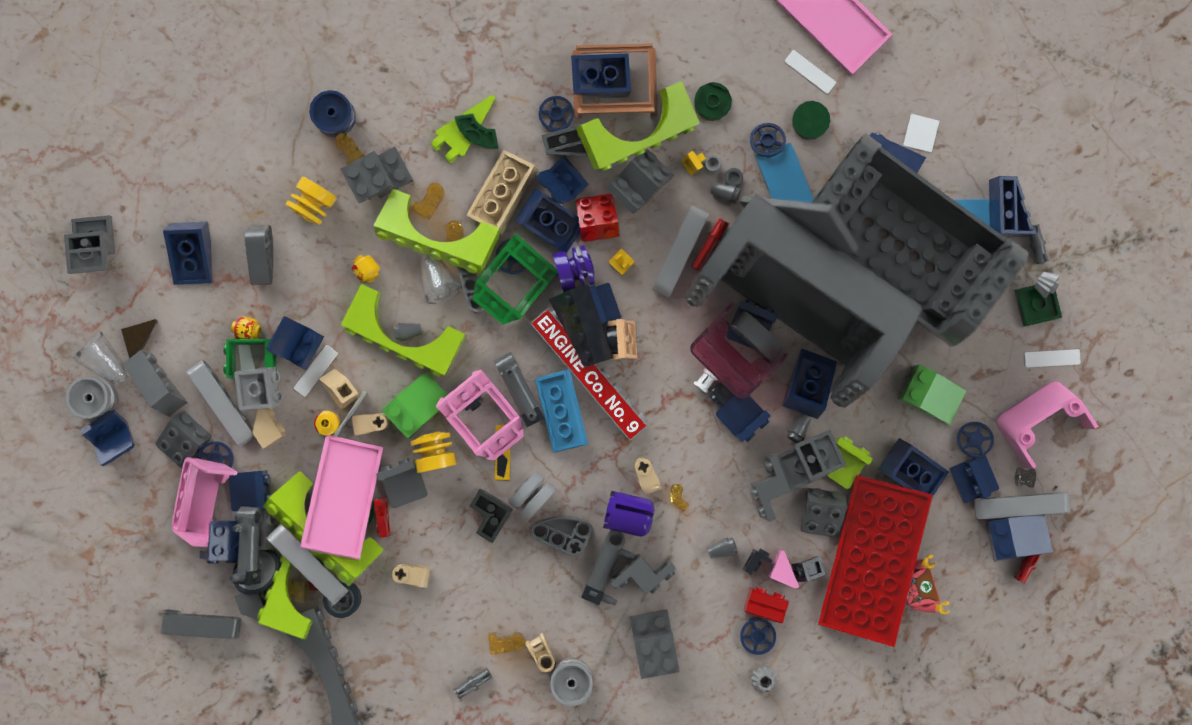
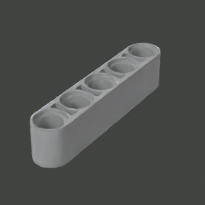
(680, 251)
(221, 403)
(1022, 505)
(307, 564)

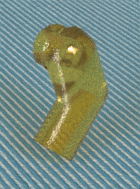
(676, 497)

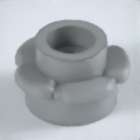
(712, 169)

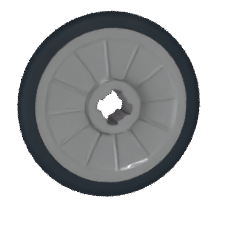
(269, 564)

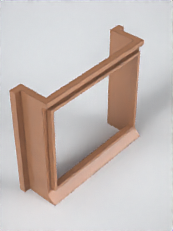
(612, 108)

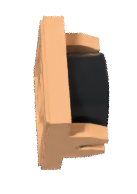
(622, 339)

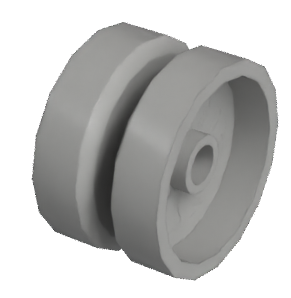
(91, 397)
(531, 495)
(574, 670)

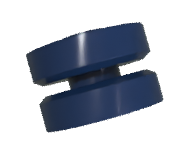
(324, 105)

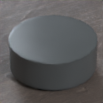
(733, 177)

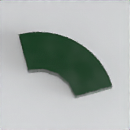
(476, 133)

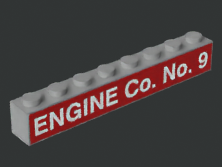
(591, 377)

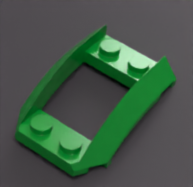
(528, 258)

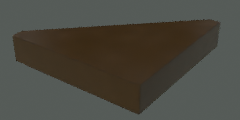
(137, 336)

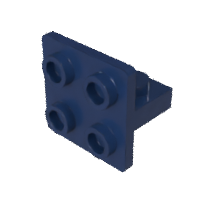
(605, 303)
(974, 479)

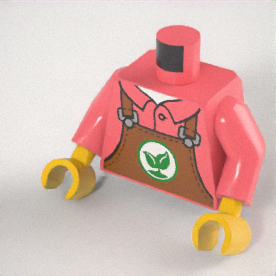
(923, 591)

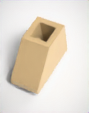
(339, 388)
(267, 428)

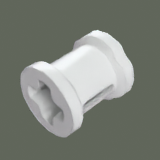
(705, 381)

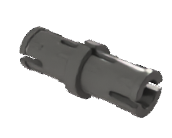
(1038, 246)
(473, 683)

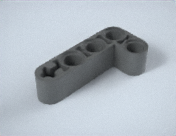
(199, 625)

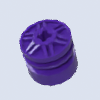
(574, 268)

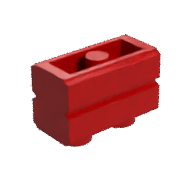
(766, 605)

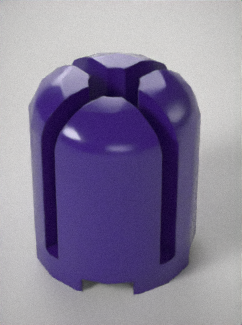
(629, 514)

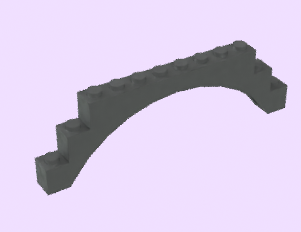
(320, 652)

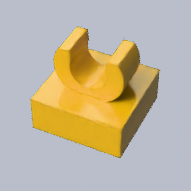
(693, 163)
(621, 262)

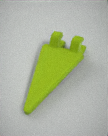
(453, 138)

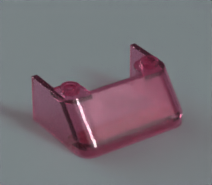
(727, 362)

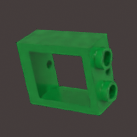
(230, 351)

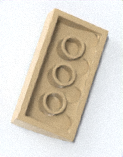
(503, 191)

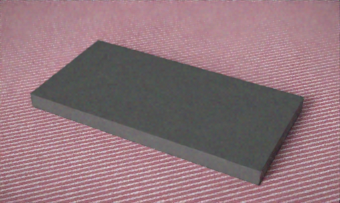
(817, 218)

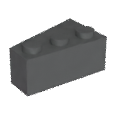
(564, 143)
(154, 383)

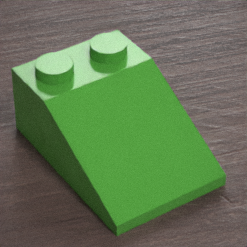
(932, 394)
(415, 405)

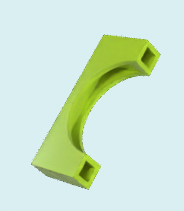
(606, 149)
(468, 253)
(363, 319)
(289, 510)
(279, 610)

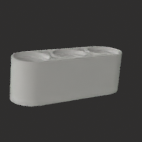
(465, 277)

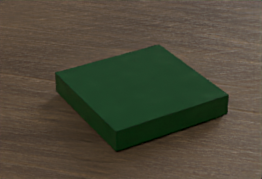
(1035, 307)

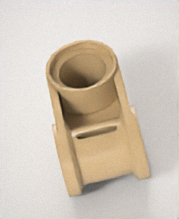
(368, 423)
(647, 479)
(415, 575)
(541, 651)

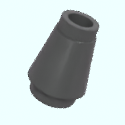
(728, 193)
(406, 331)
(799, 429)
(723, 548)

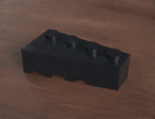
(582, 324)

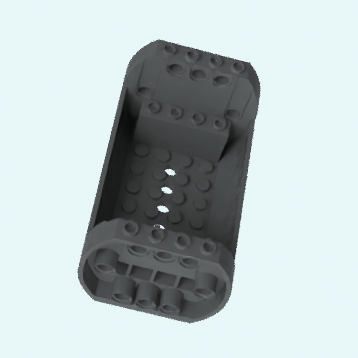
(914, 211)
(813, 293)

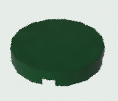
(712, 101)
(811, 120)

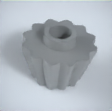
(1047, 283)
(762, 672)

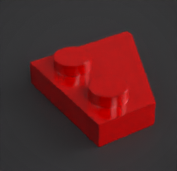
(382, 515)

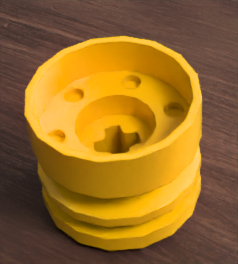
(311, 200)
(433, 452)

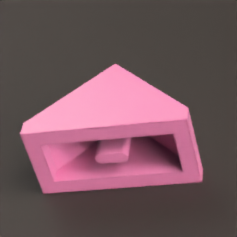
(782, 570)

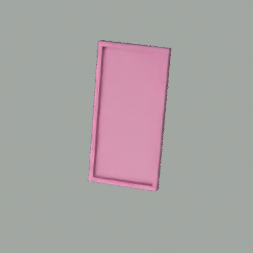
(840, 28)
(342, 497)

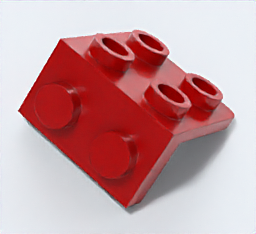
(597, 217)

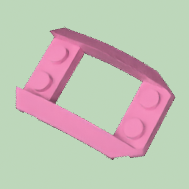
(466, 394)

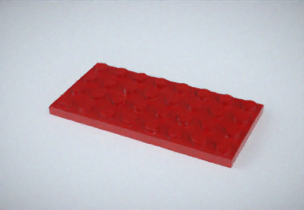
(875, 560)

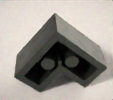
(495, 512)

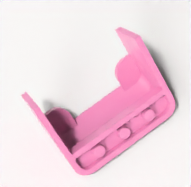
(1019, 419)
(197, 499)

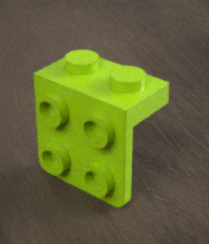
(854, 459)

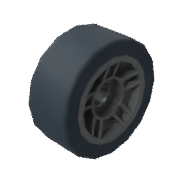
(346, 608)

